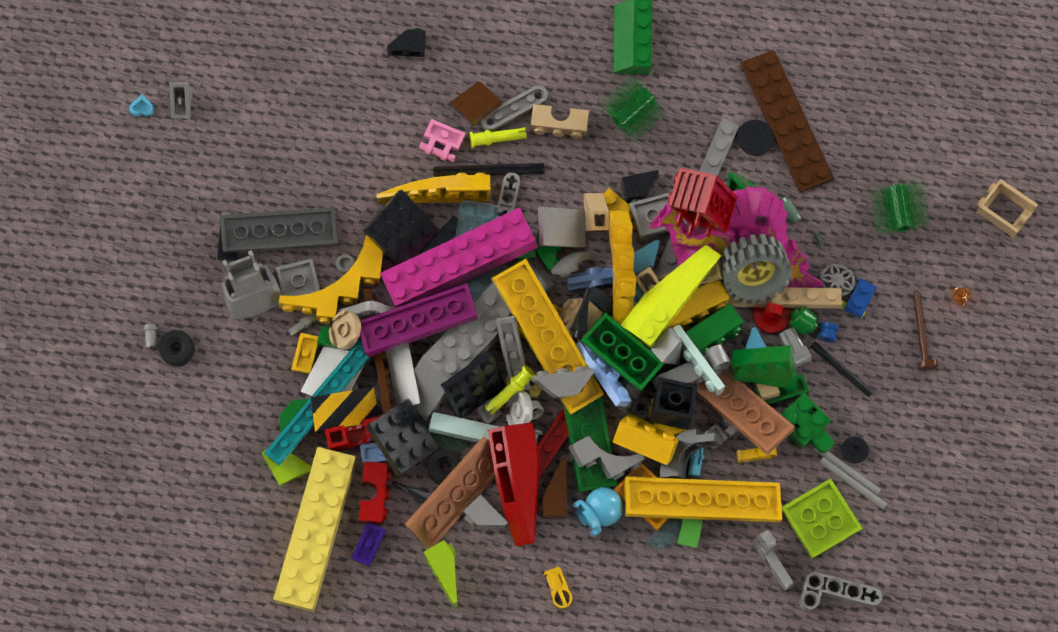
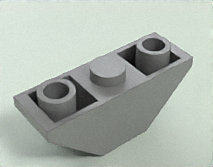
(562, 382)

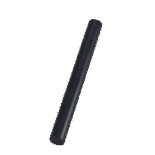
(840, 368)

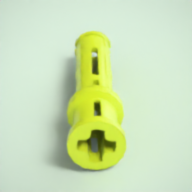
(487, 137)
(516, 384)

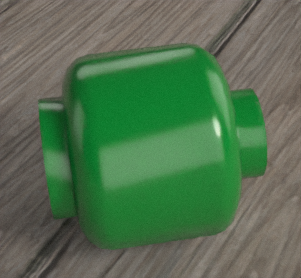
(803, 320)

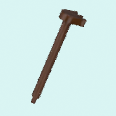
(925, 364)

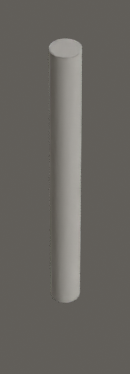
(850, 471)
(853, 483)

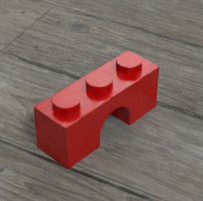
(345, 438)
(374, 510)

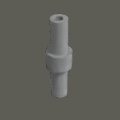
(304, 323)

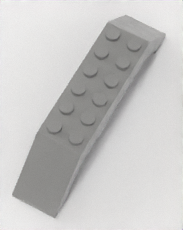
(462, 346)

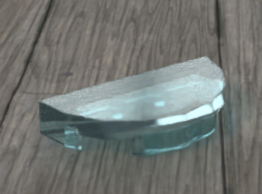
(665, 534)

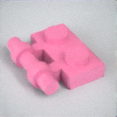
(444, 135)

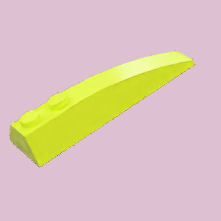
(667, 298)

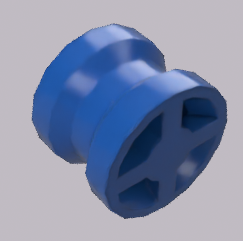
(828, 332)

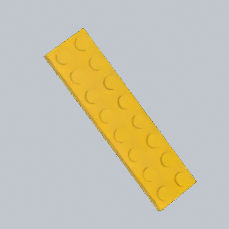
(544, 329)
(702, 499)

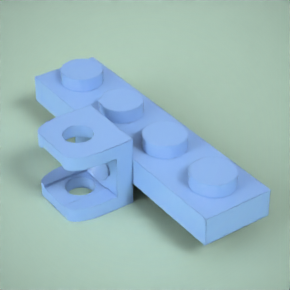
(606, 376)

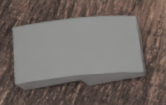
(570, 263)

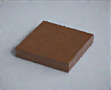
(476, 103)

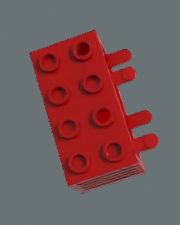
(702, 201)

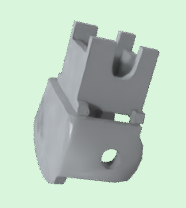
(249, 288)

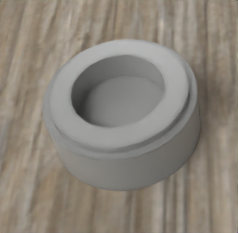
(344, 263)

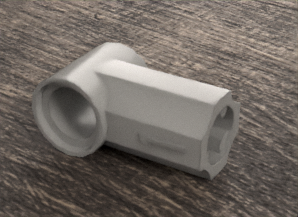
(800, 353)

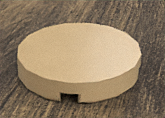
(345, 330)

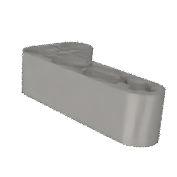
(715, 357)
(841, 594)

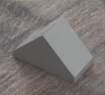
(180, 99)
(668, 347)

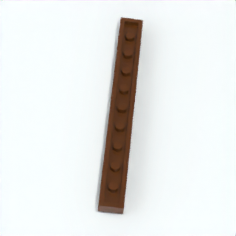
(382, 372)

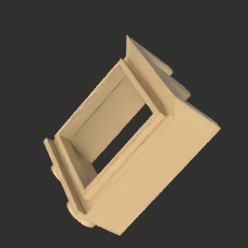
(1014, 195)

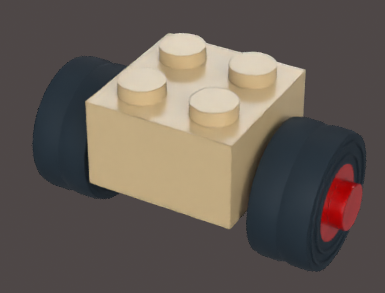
(599, 303)

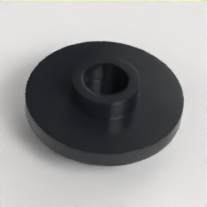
(855, 450)

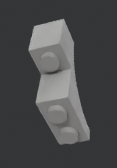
(613, 466)

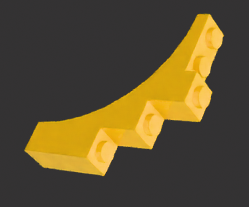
(622, 264)
(346, 289)

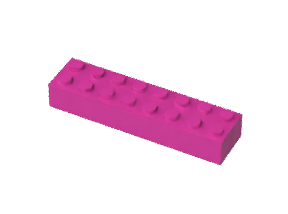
(460, 259)

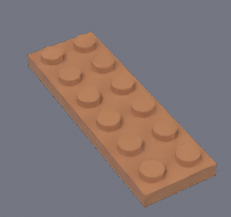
(747, 412)
(453, 495)

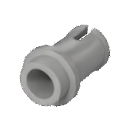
(150, 336)

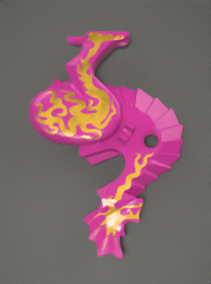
(744, 222)

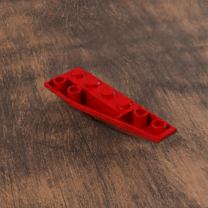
(516, 475)

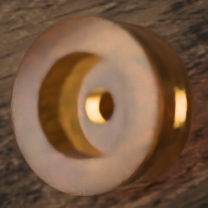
(961, 295)

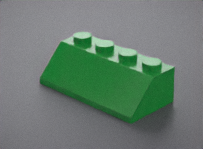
(633, 37)
(622, 351)

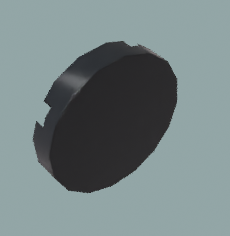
(755, 137)

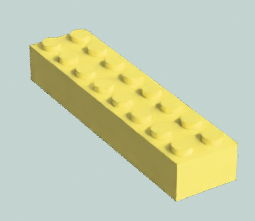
(315, 529)

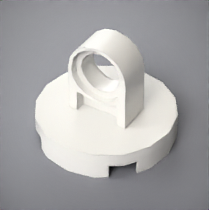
(522, 409)

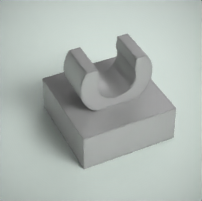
(730, 429)

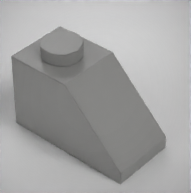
(483, 515)

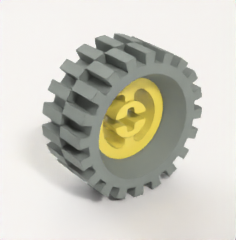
(771, 272)

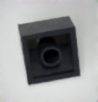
(673, 403)

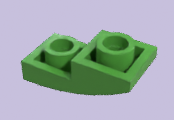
(690, 532)

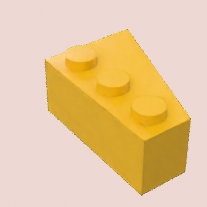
(645, 439)

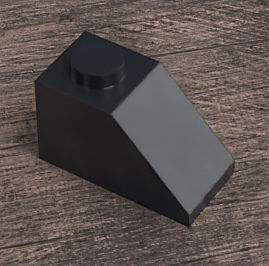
(409, 44)
(638, 186)

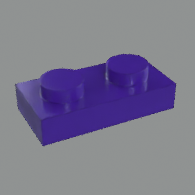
(368, 544)

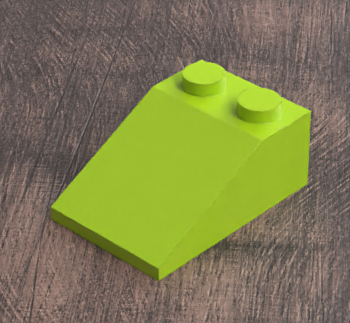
(442, 563)

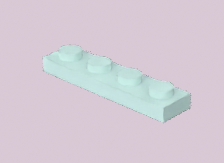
(701, 367)

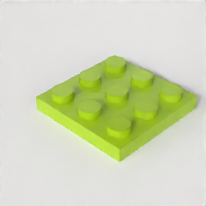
(821, 518)

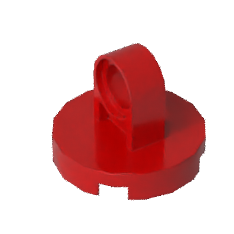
(771, 318)

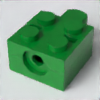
(809, 424)

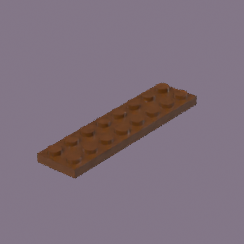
(787, 121)

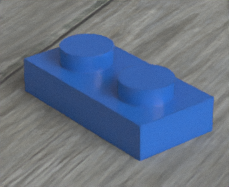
(860, 298)

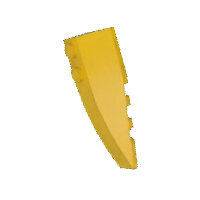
(443, 189)

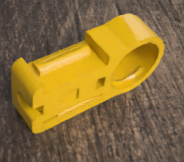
(754, 454)
(558, 584)

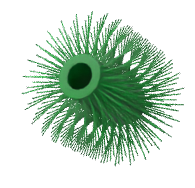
(633, 108)
(899, 207)

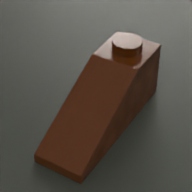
(555, 497)

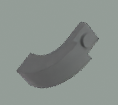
(688, 443)

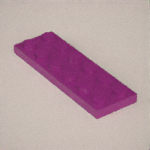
(418, 320)

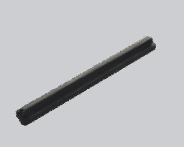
(492, 170)

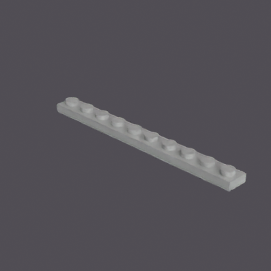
(712, 164)

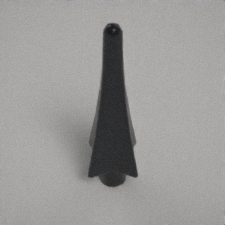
(581, 321)
(420, 495)

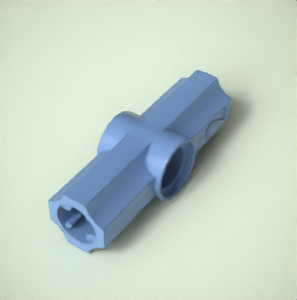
(590, 278)

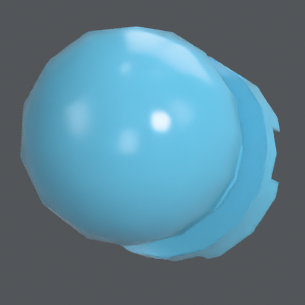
(601, 508)

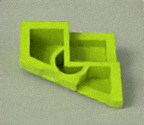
(289, 470)

